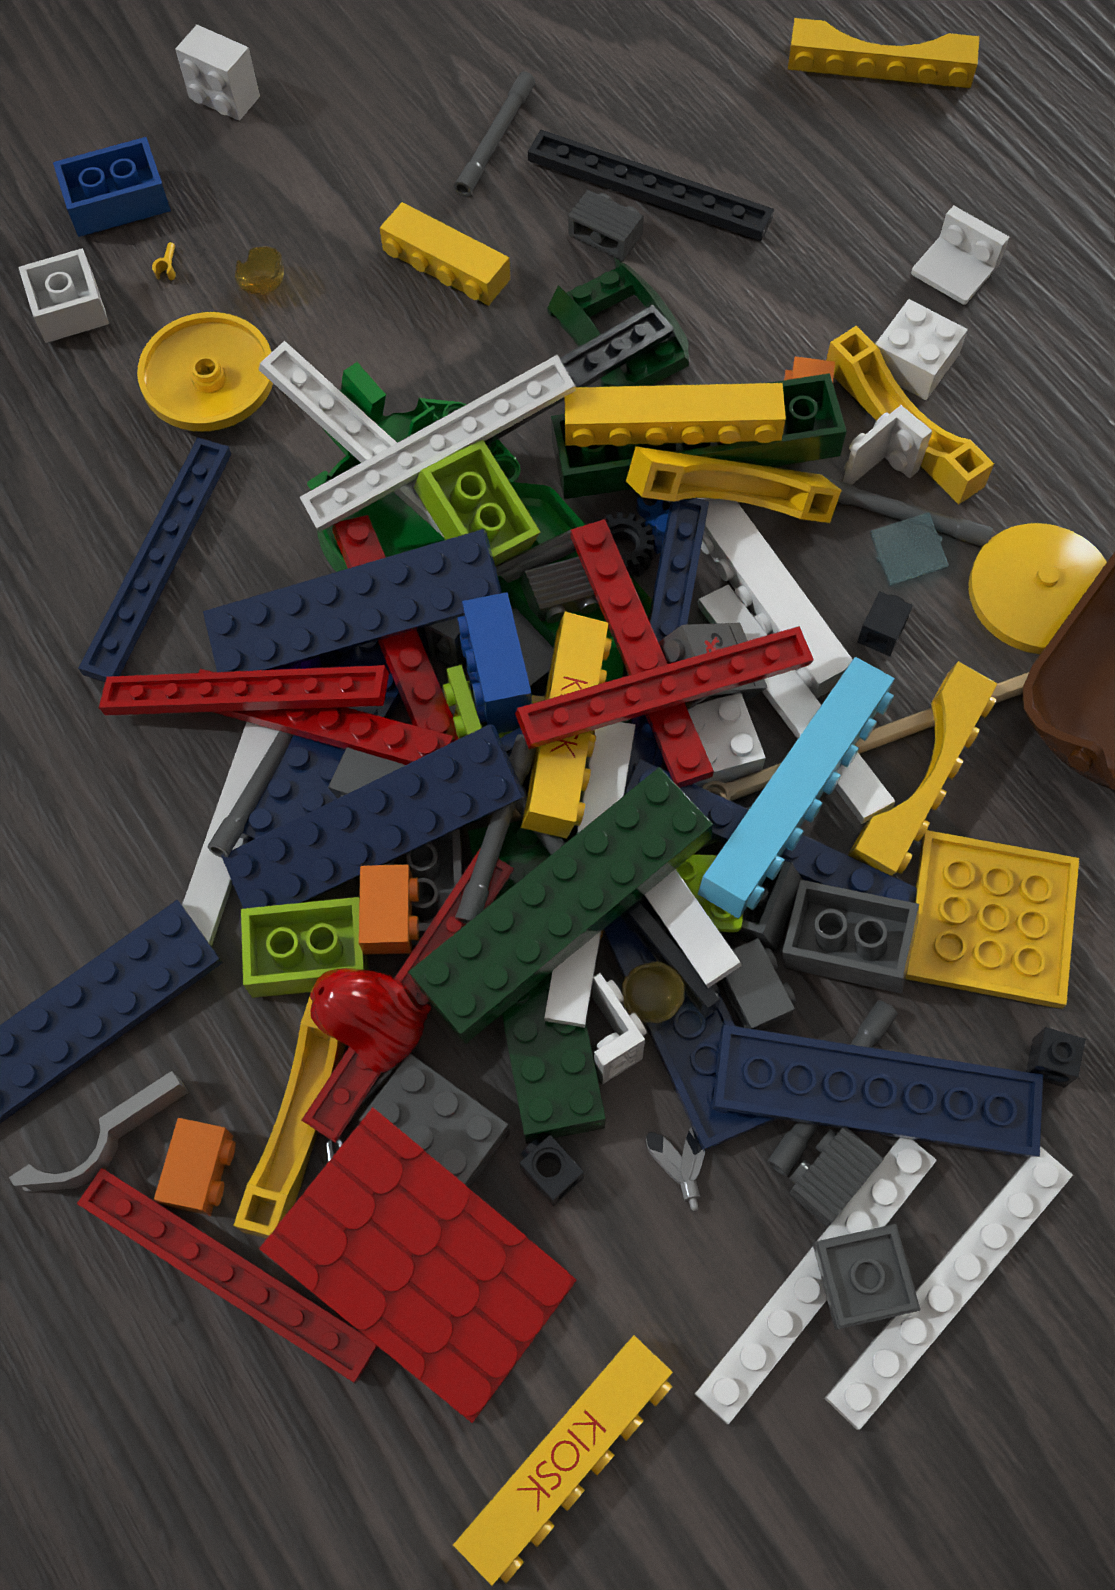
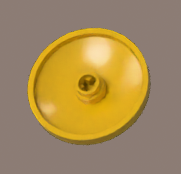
(204, 371)
(1031, 582)

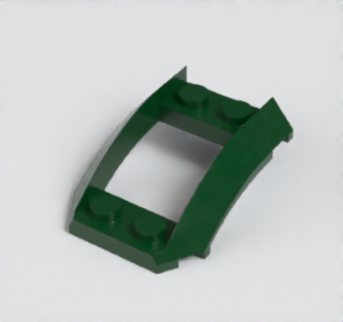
(610, 288)

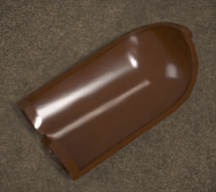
(1073, 685)

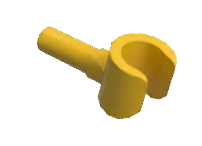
(165, 263)

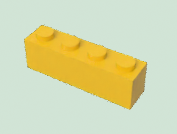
(445, 253)

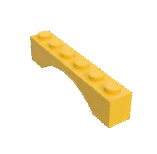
(942, 61)
(948, 458)
(686, 476)
(956, 710)
(286, 1156)

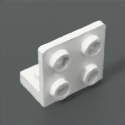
(961, 256)
(897, 438)
(627, 1043)

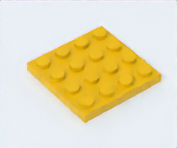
(994, 919)

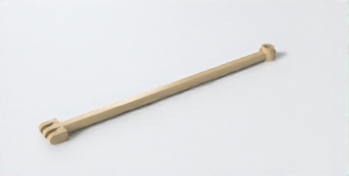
(878, 737)

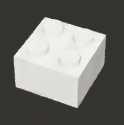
(218, 72)
(63, 295)
(920, 348)
(728, 738)

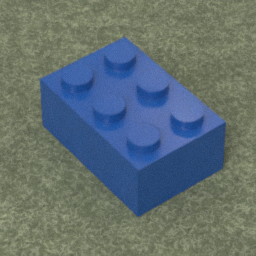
(111, 186)
(494, 661)

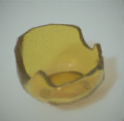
(261, 272)
(653, 992)

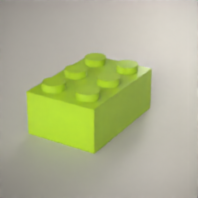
(474, 494)
(298, 942)

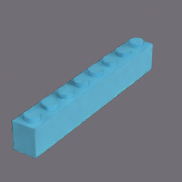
(795, 789)

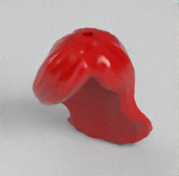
(368, 1014)

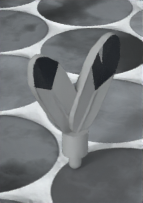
(680, 1168)

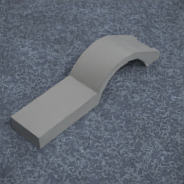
(112, 1127)

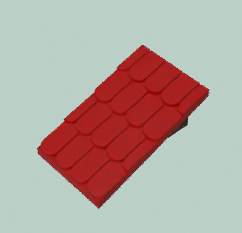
(419, 1264)

